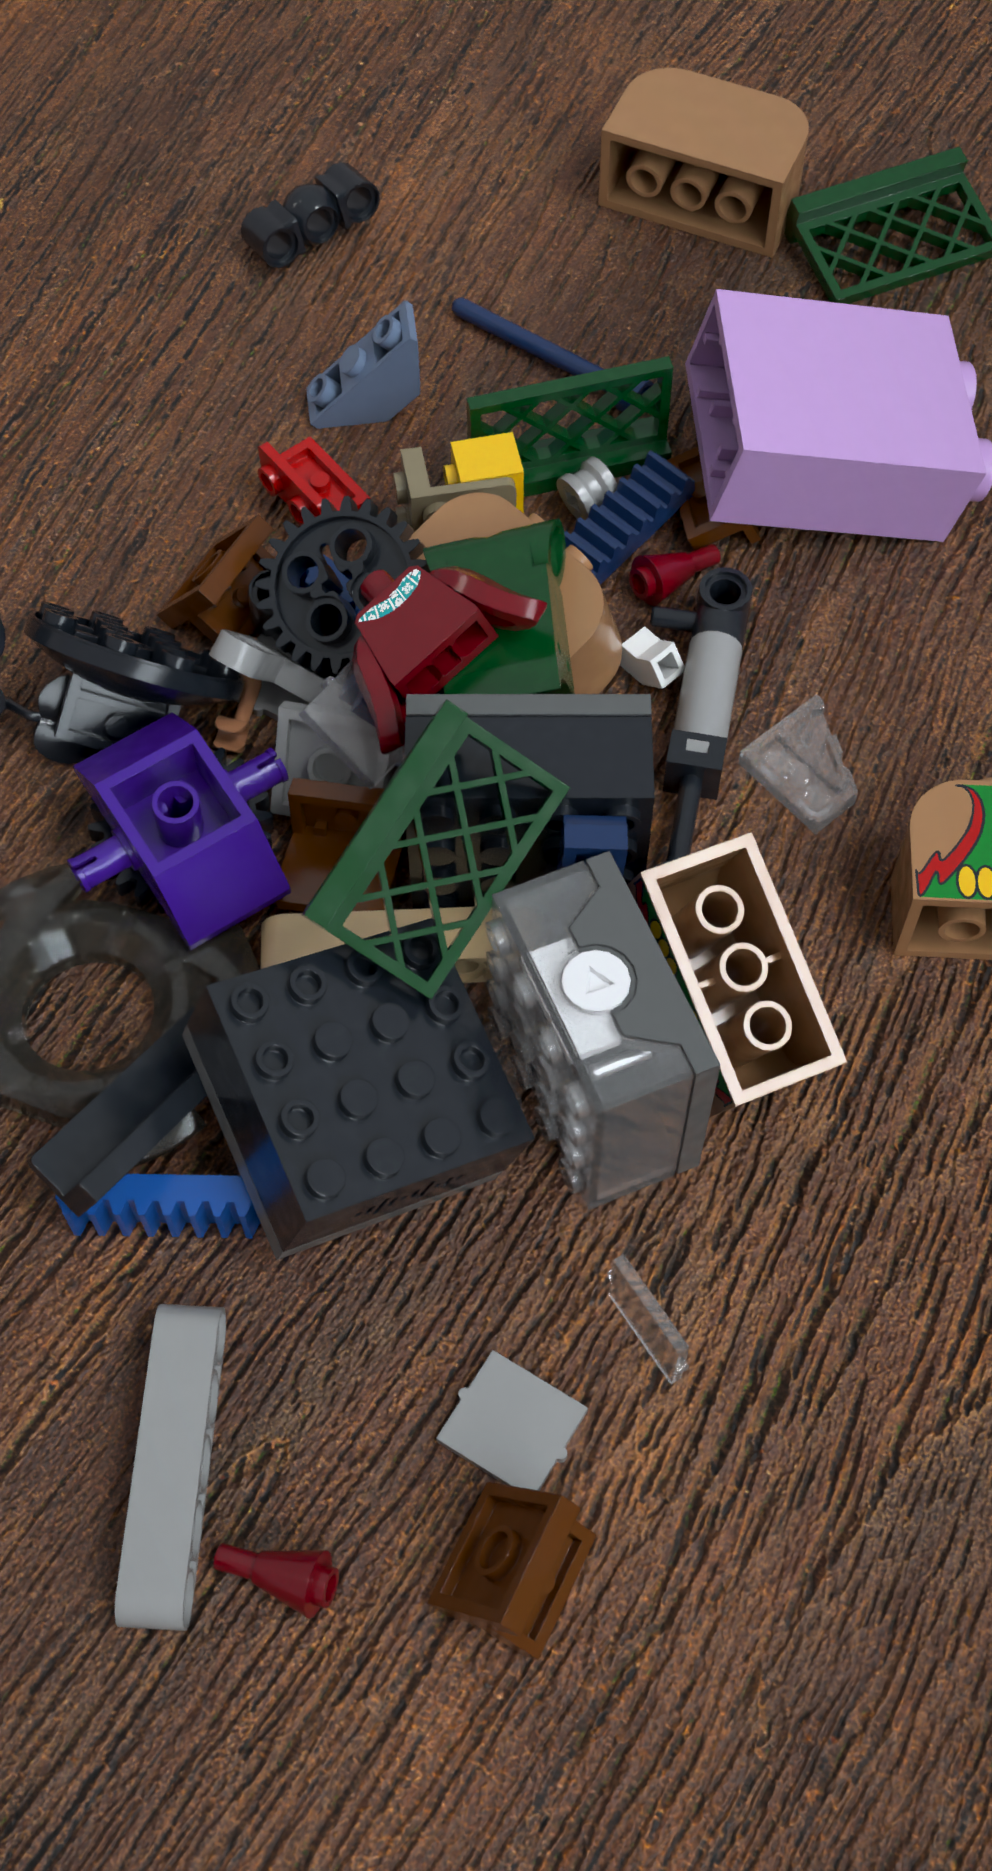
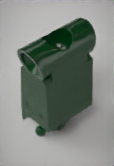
(532, 564)

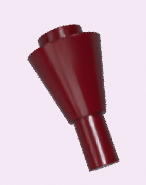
(660, 575)
(294, 1577)

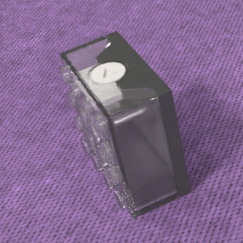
(599, 1030)

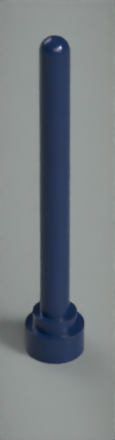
(532, 343)

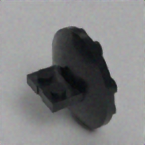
(123, 676)

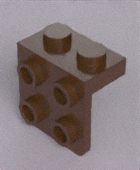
(322, 825)

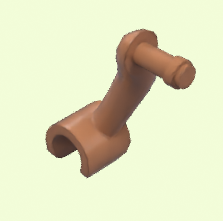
(234, 731)

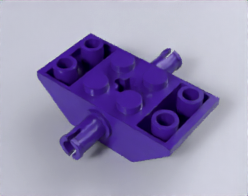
(210, 861)

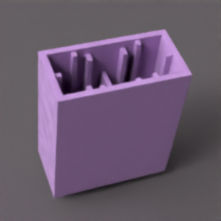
(834, 417)

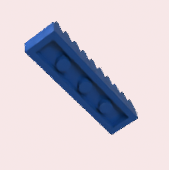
(170, 1200)

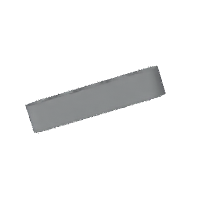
(171, 1469)

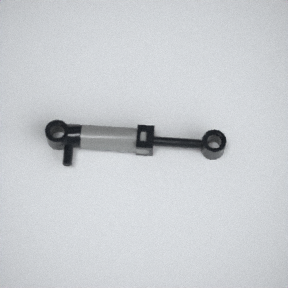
(705, 695)

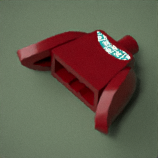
(425, 633)

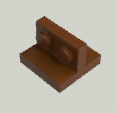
(218, 586)
(514, 1565)

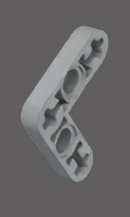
(265, 664)

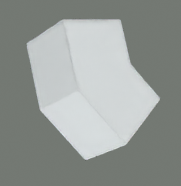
(651, 659)

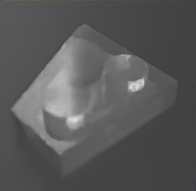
(803, 766)

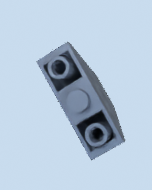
(371, 377)

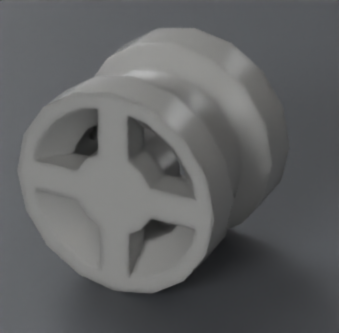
(586, 487)

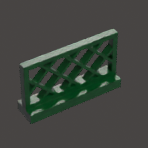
(877, 200)
(617, 444)
(390, 818)

